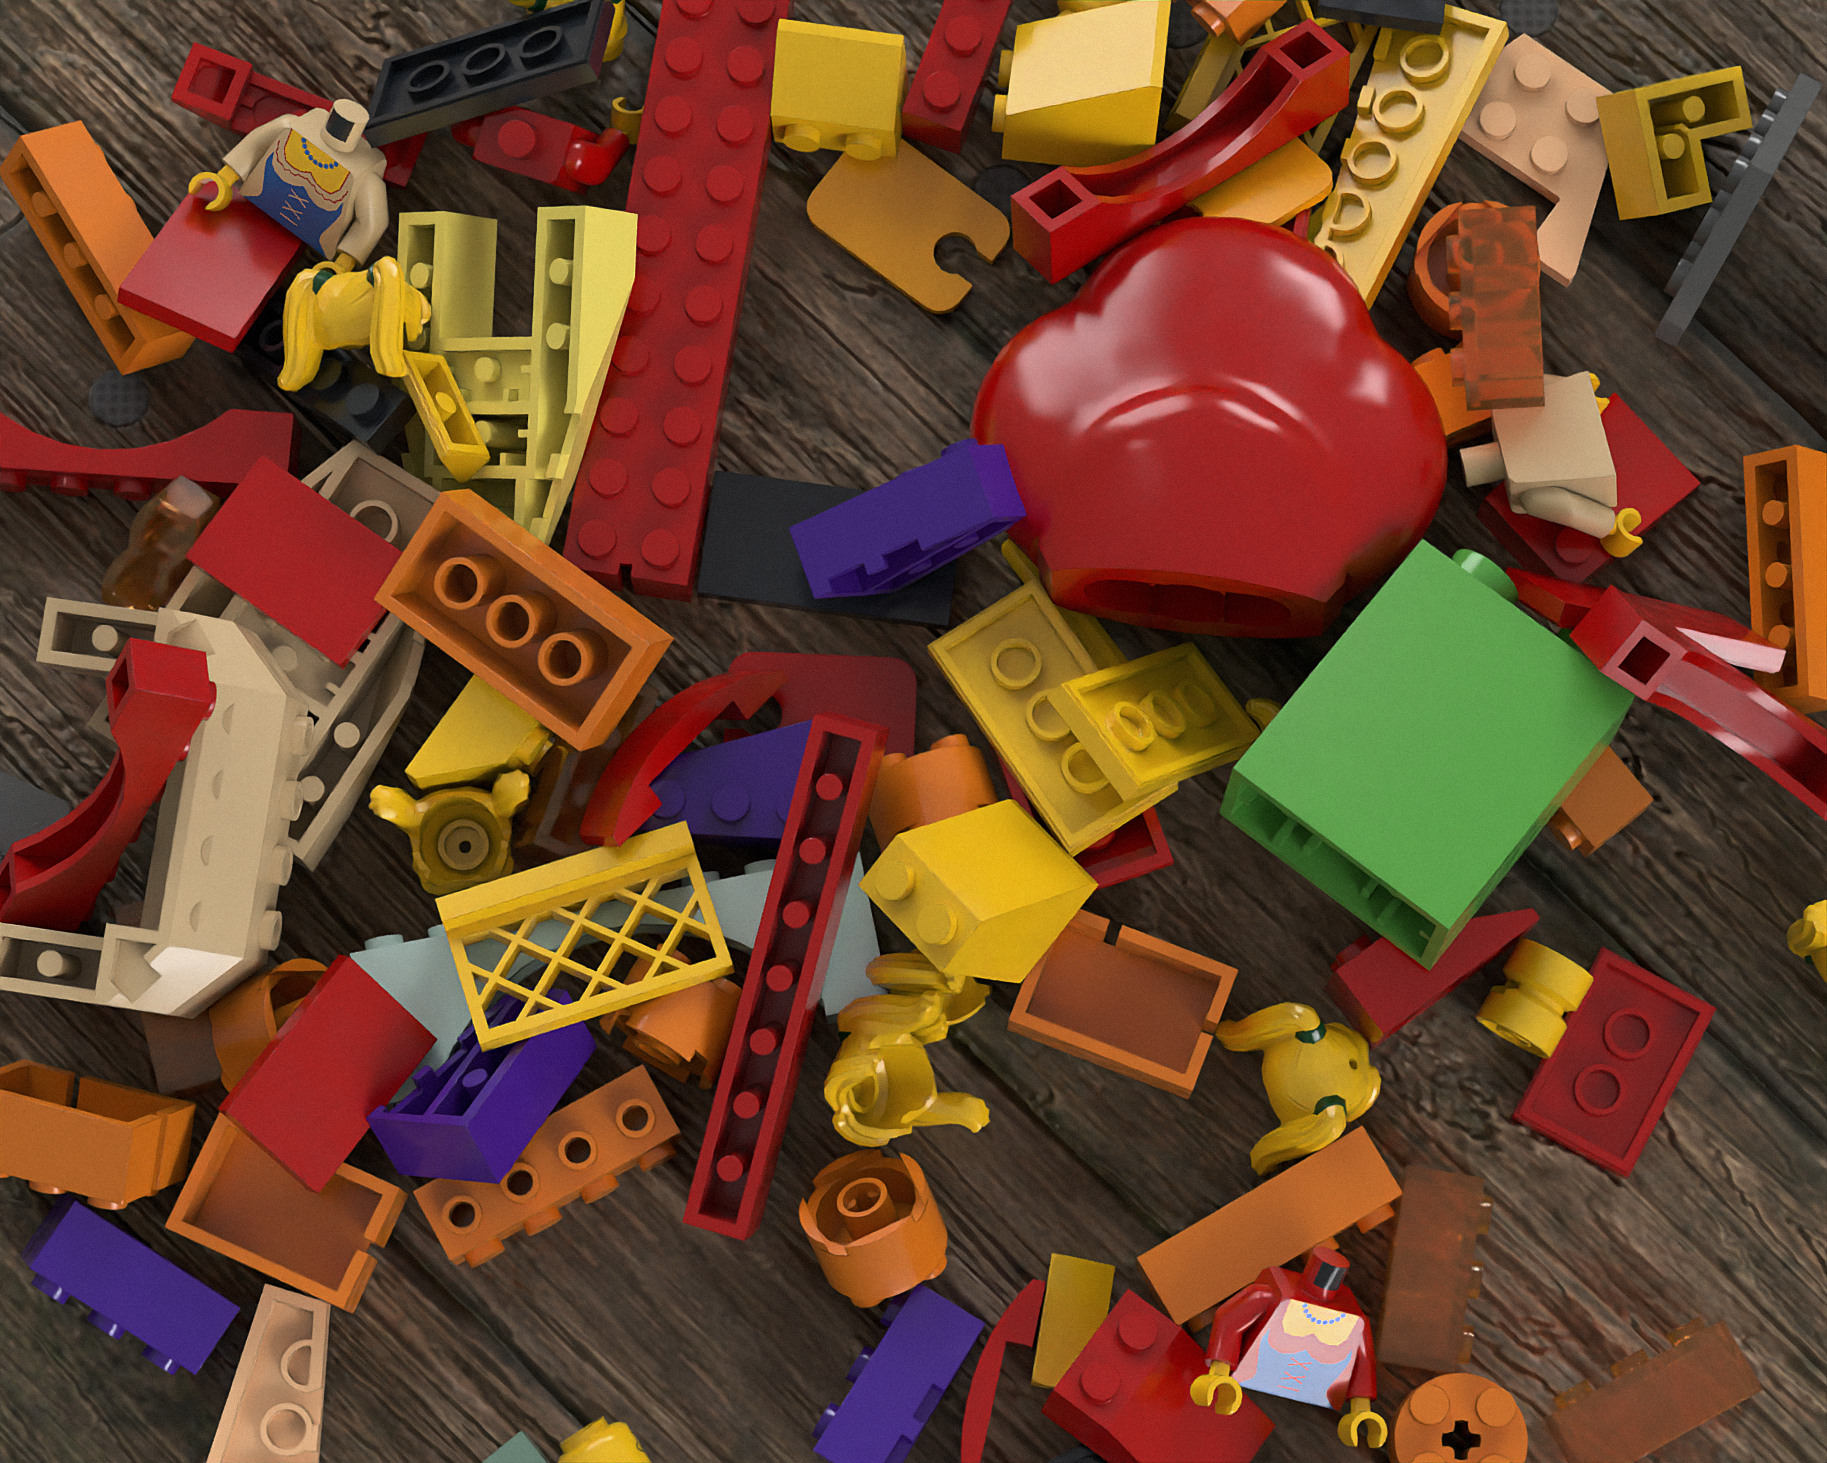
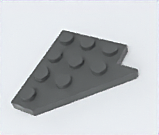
(1734, 205)

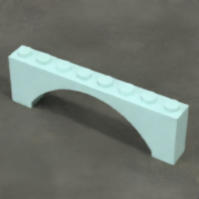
(428, 986)

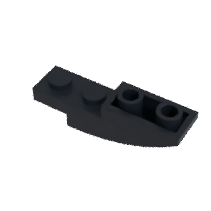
(343, 391)

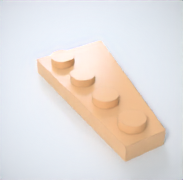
(278, 1385)

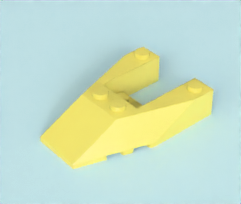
(524, 393)

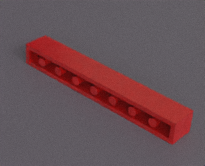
(786, 974)

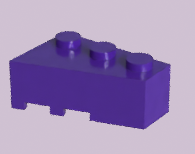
(910, 523)
(733, 789)
(483, 1106)
(127, 1286)
(898, 1381)

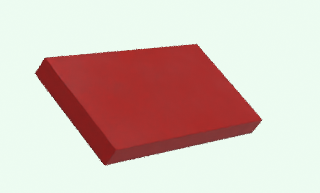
(1568, 602)

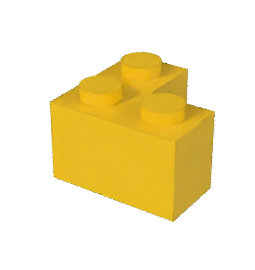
(1656, 138)

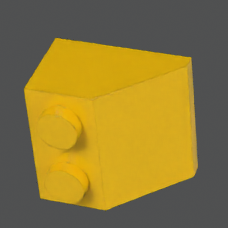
(838, 89)
(477, 741)

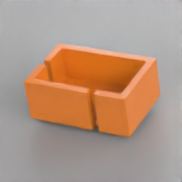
(1124, 1003)
(108, 1148)
(268, 1221)

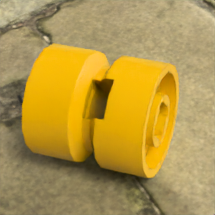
(1534, 998)

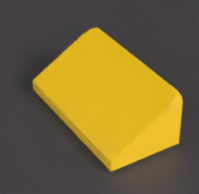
(445, 414)
(1071, 1314)

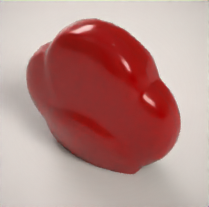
(1214, 436)

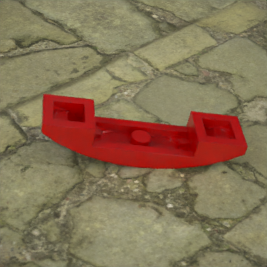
(240, 100)
(623, 792)
(1013, 1329)

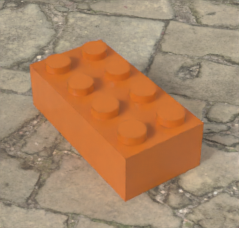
(523, 618)

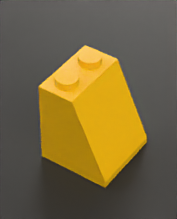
(1084, 85)
(980, 891)

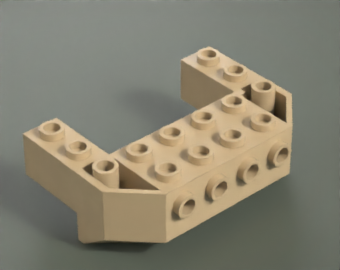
(216, 831)

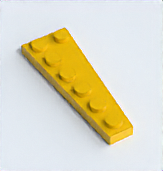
(1402, 137)

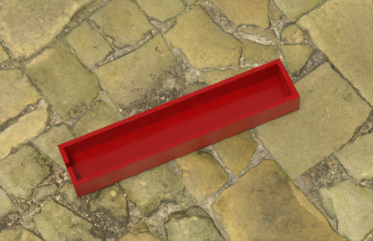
(668, 381)

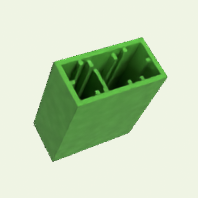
(1426, 750)

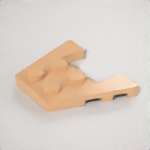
(1545, 130)

